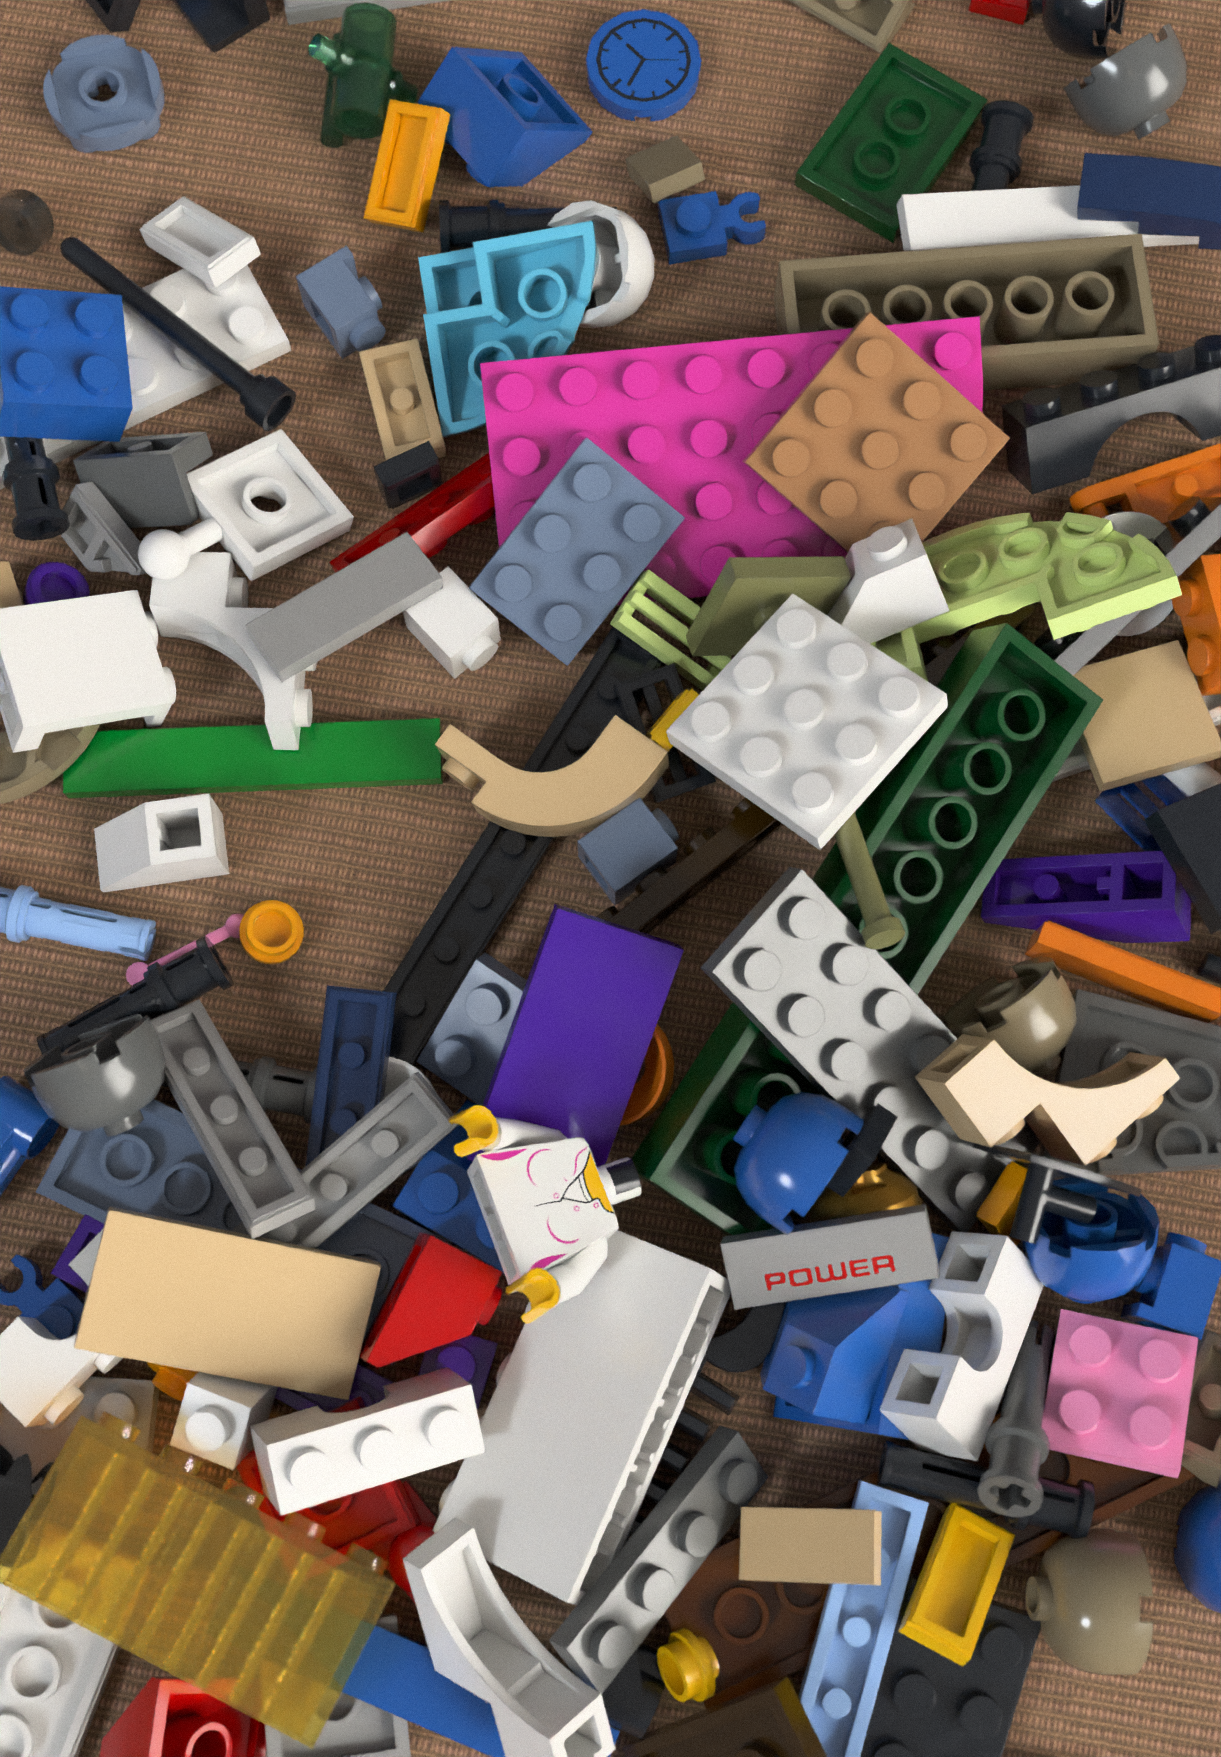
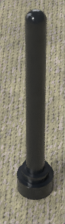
(264, 398)

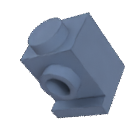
(342, 303)

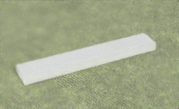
(1006, 218)

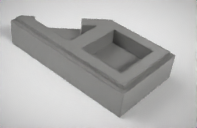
(99, 533)

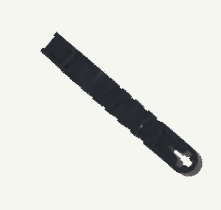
(639, 1686)

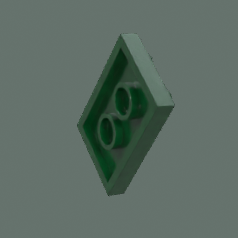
(890, 140)

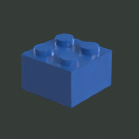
(63, 365)

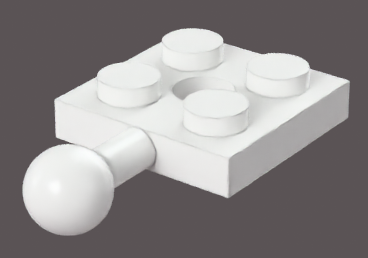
(254, 537)

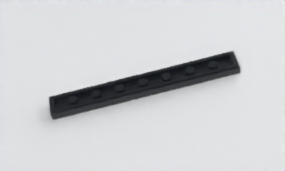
(503, 859)

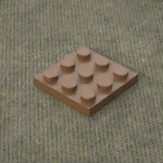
(875, 440)

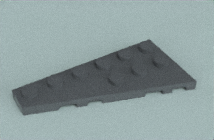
(1187, 1124)

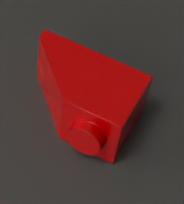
(431, 1302)

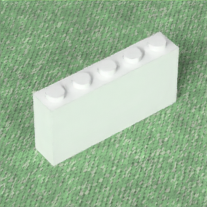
(586, 1417)

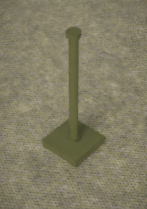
(733, 612)

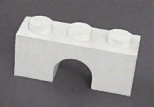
(44, 1372)
(952, 1396)
(330, 1455)

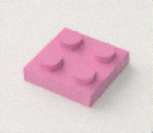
(1119, 1393)

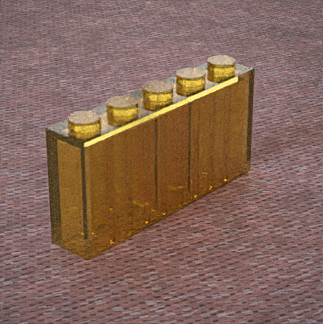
(197, 1577)

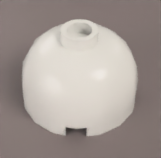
(622, 262)

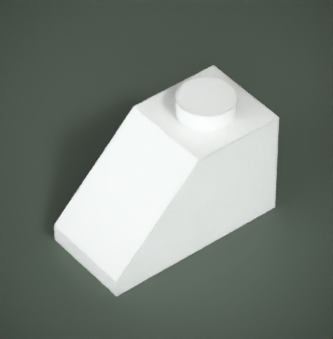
(889, 585)

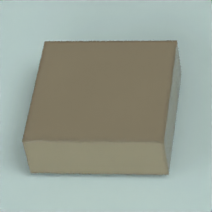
(665, 169)

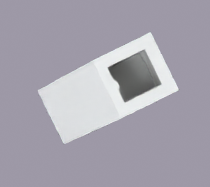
(162, 844)

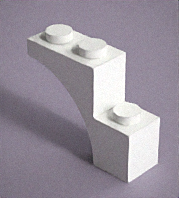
(212, 608)
(493, 1654)

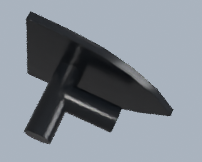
(1041, 1195)

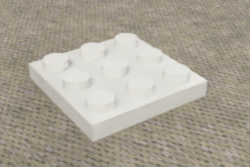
(807, 720)

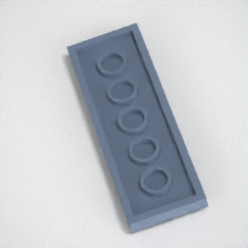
(166, 1174)

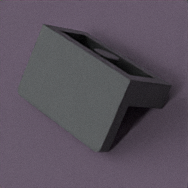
(147, 476)

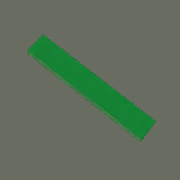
(245, 761)

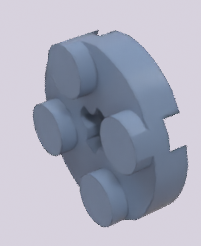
(111, 123)

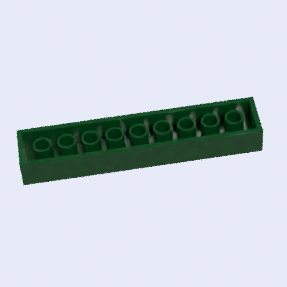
(935, 844)

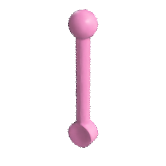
(231, 929)

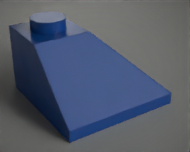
(834, 1351)

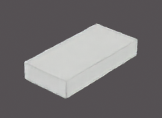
(200, 241)

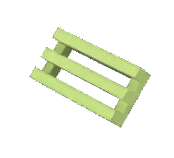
(654, 644)

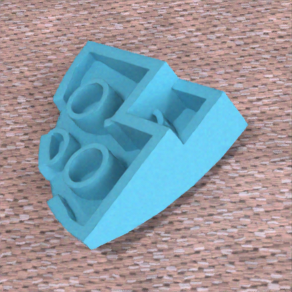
(502, 304)

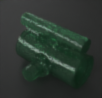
(360, 74)

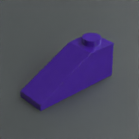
(1099, 895)

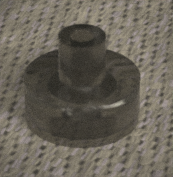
(24, 222)

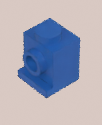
(1177, 1288)

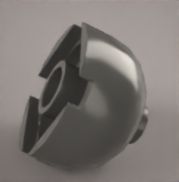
(1133, 86)
(101, 1077)

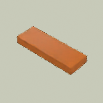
(1126, 972)

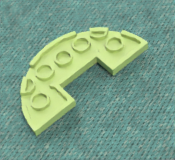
(1071, 565)

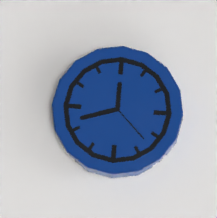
(643, 65)

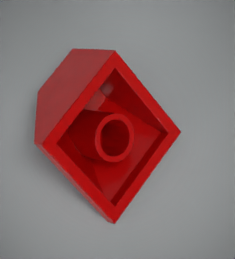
(182, 1721)

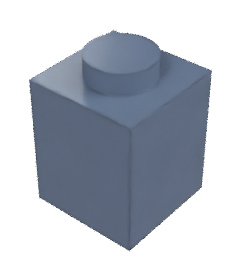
(628, 849)

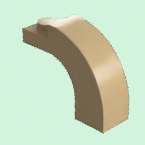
(562, 801)

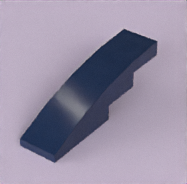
(1156, 193)

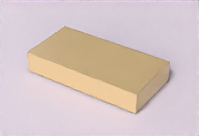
(810, 1545)

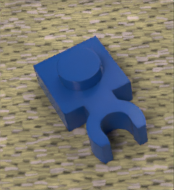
(699, 228)
(55, 1307)

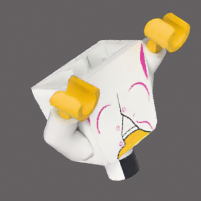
(543, 1203)

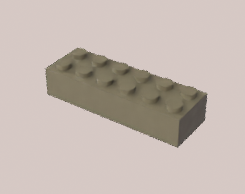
(1041, 304)

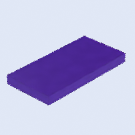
(582, 1028)

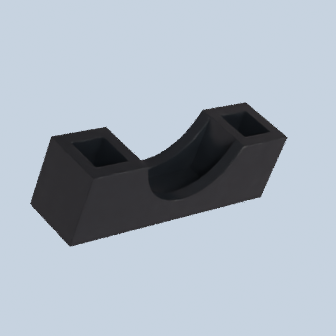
(1063, 428)

